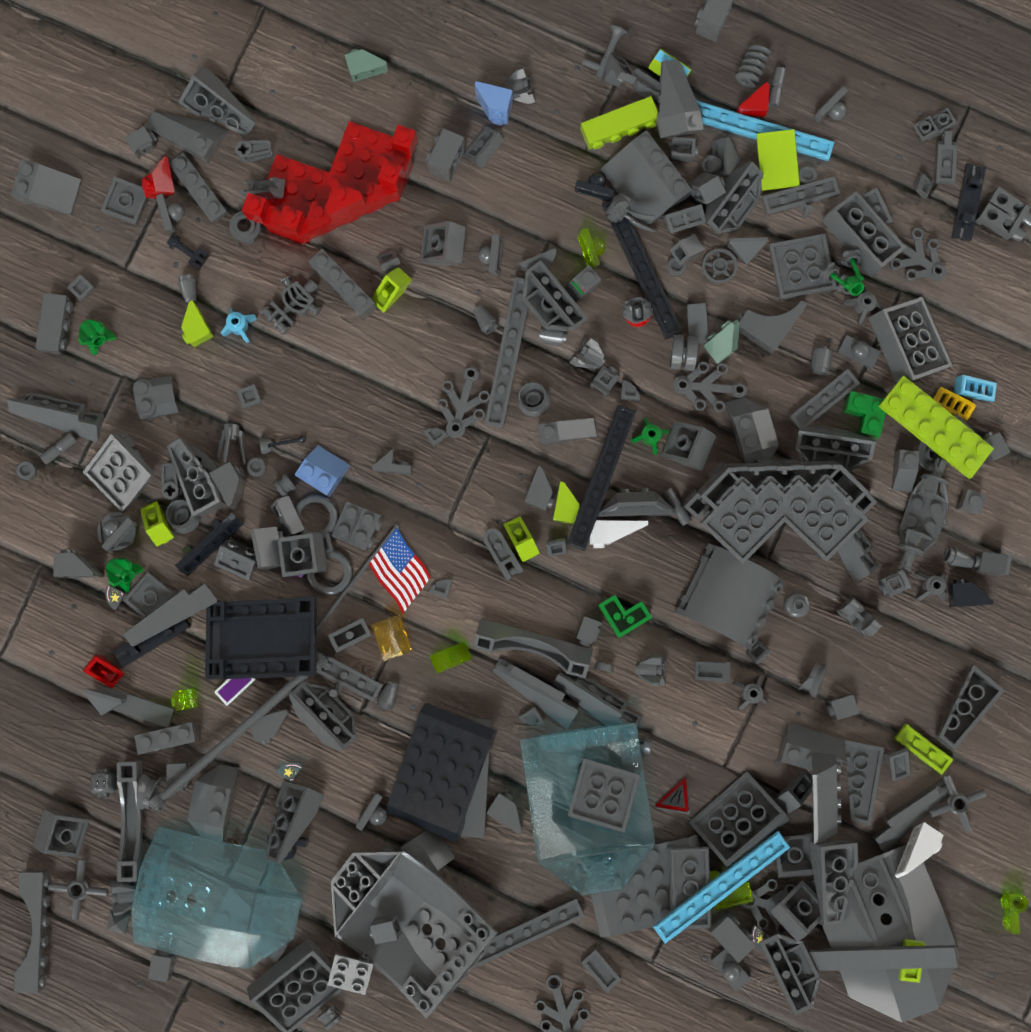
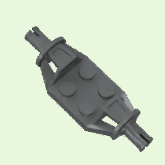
(924, 515)

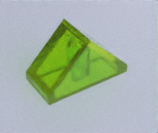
(450, 657)

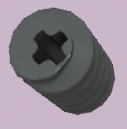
(751, 65)

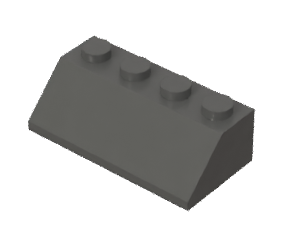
(861, 228)
(825, 796)

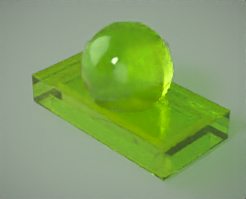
(591, 248)
(737, 897)

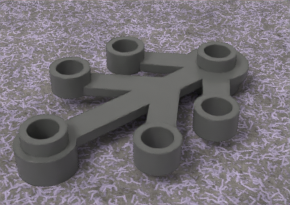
(918, 258)
(706, 387)
(462, 405)
(768, 903)
(562, 1015)

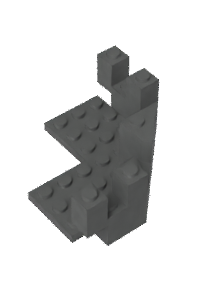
(756, 498)

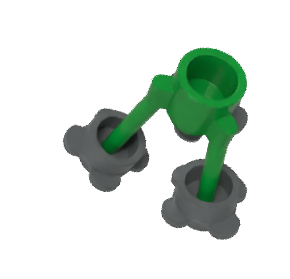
(848, 285)

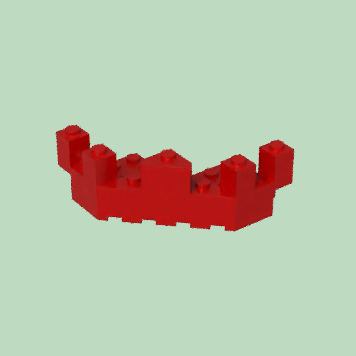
(363, 178)

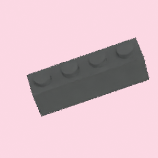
(342, 284)

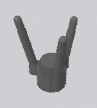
(230, 433)

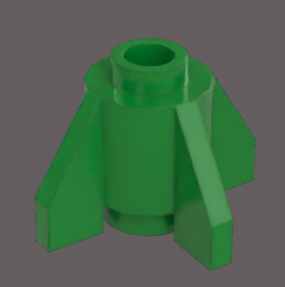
(94, 335)
(646, 439)
(121, 572)

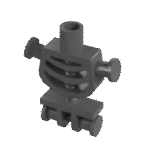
(305, 291)

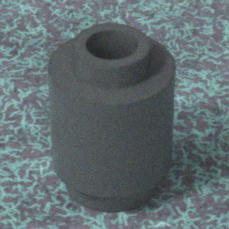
(552, 337)
(821, 360)

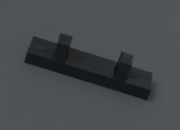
(968, 202)
(198, 554)
(127, 654)

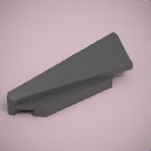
(58, 413)
(856, 558)
(170, 612)
(596, 699)
(909, 815)

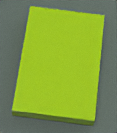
(778, 160)

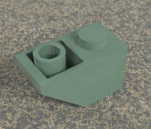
(725, 342)

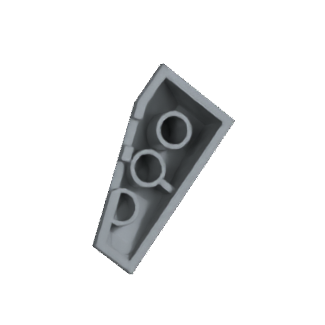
(212, 99)
(678, 110)
(195, 481)
(295, 811)

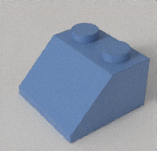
(495, 102)
(322, 470)

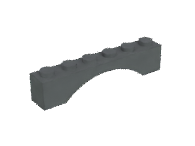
(568, 656)
(131, 839)
(34, 891)

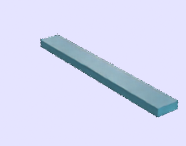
(750, 126)
(721, 887)

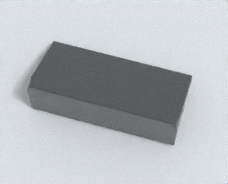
(484, 146)
(287, 516)

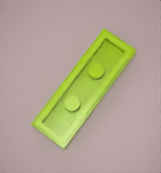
(923, 749)

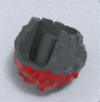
(637, 311)

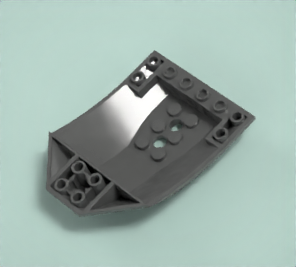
(914, 916)
(416, 964)

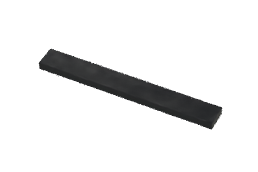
(645, 276)
(601, 478)

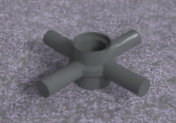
(965, 800)
(70, 889)

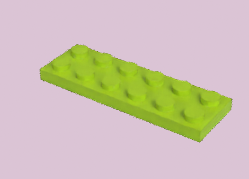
(936, 427)

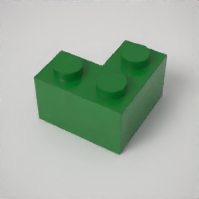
(867, 408)
(621, 620)

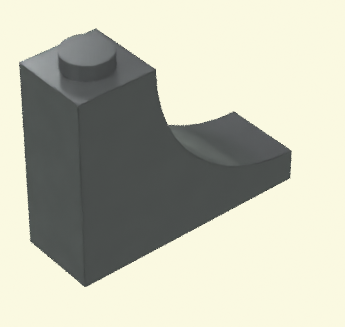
(769, 330)

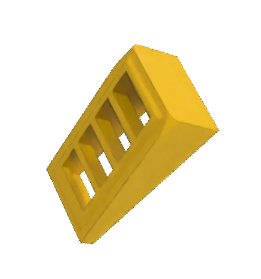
(956, 398)

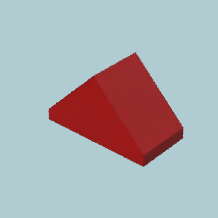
(757, 103)
(103, 670)

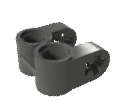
(859, 619)

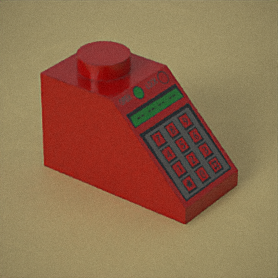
(158, 180)

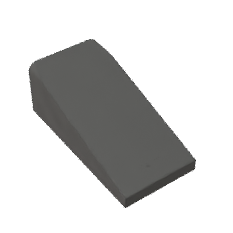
(697, 321)

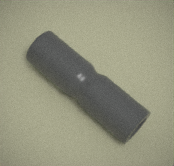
(777, 84)
(57, 449)
(675, 503)

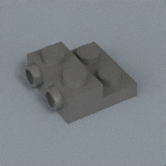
(357, 526)

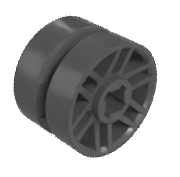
(683, 352)

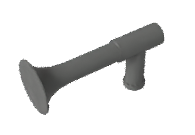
(617, 32)

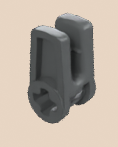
(256, 150)
(170, 480)

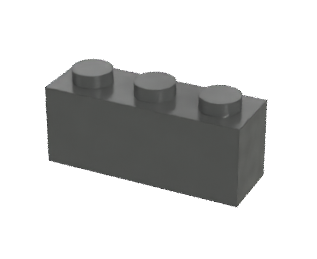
(54, 324)
(167, 737)

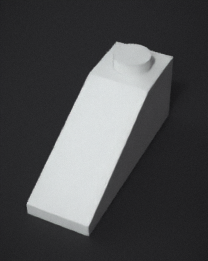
(610, 531)
(921, 845)

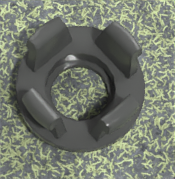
(248, 236)

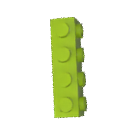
(619, 123)

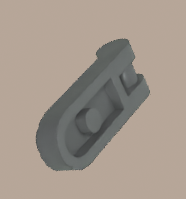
(501, 553)

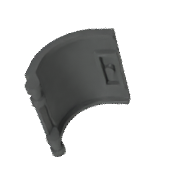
(730, 596)

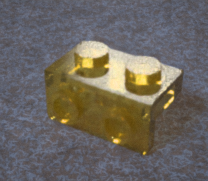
(391, 637)

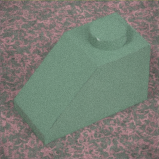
(364, 64)

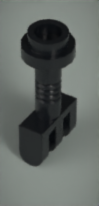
(174, 241)

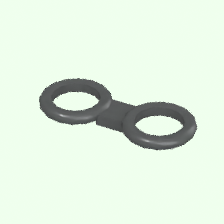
(329, 551)

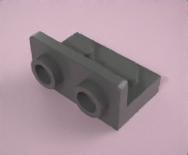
(236, 559)

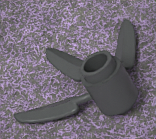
(620, 206)

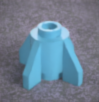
(239, 328)

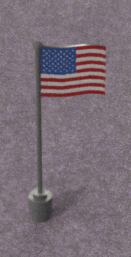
(395, 569)

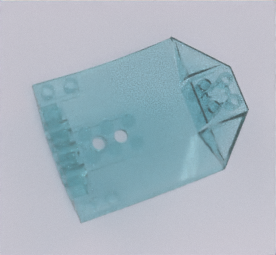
(574, 850)
(240, 908)

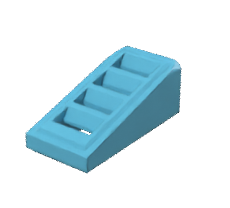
(963, 384)

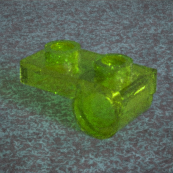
(184, 699)
(1011, 918)

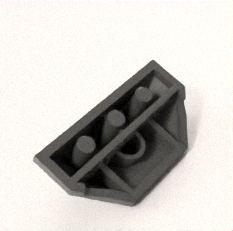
(741, 196)
(550, 300)
(752, 430)
(840, 445)
(636, 505)
(324, 715)
(213, 802)
(792, 970)

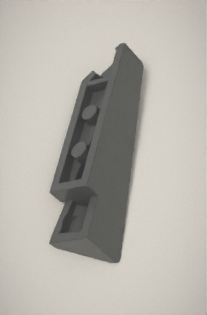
(538, 692)

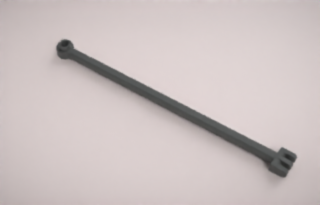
(158, 802)

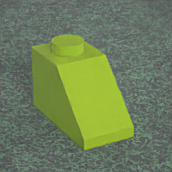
(391, 289)
(194, 326)
(566, 506)
(156, 524)
(521, 538)

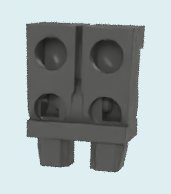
(1004, 215)

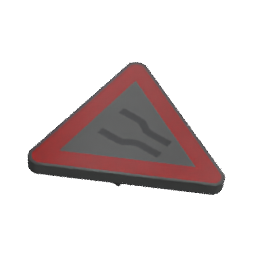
(676, 799)

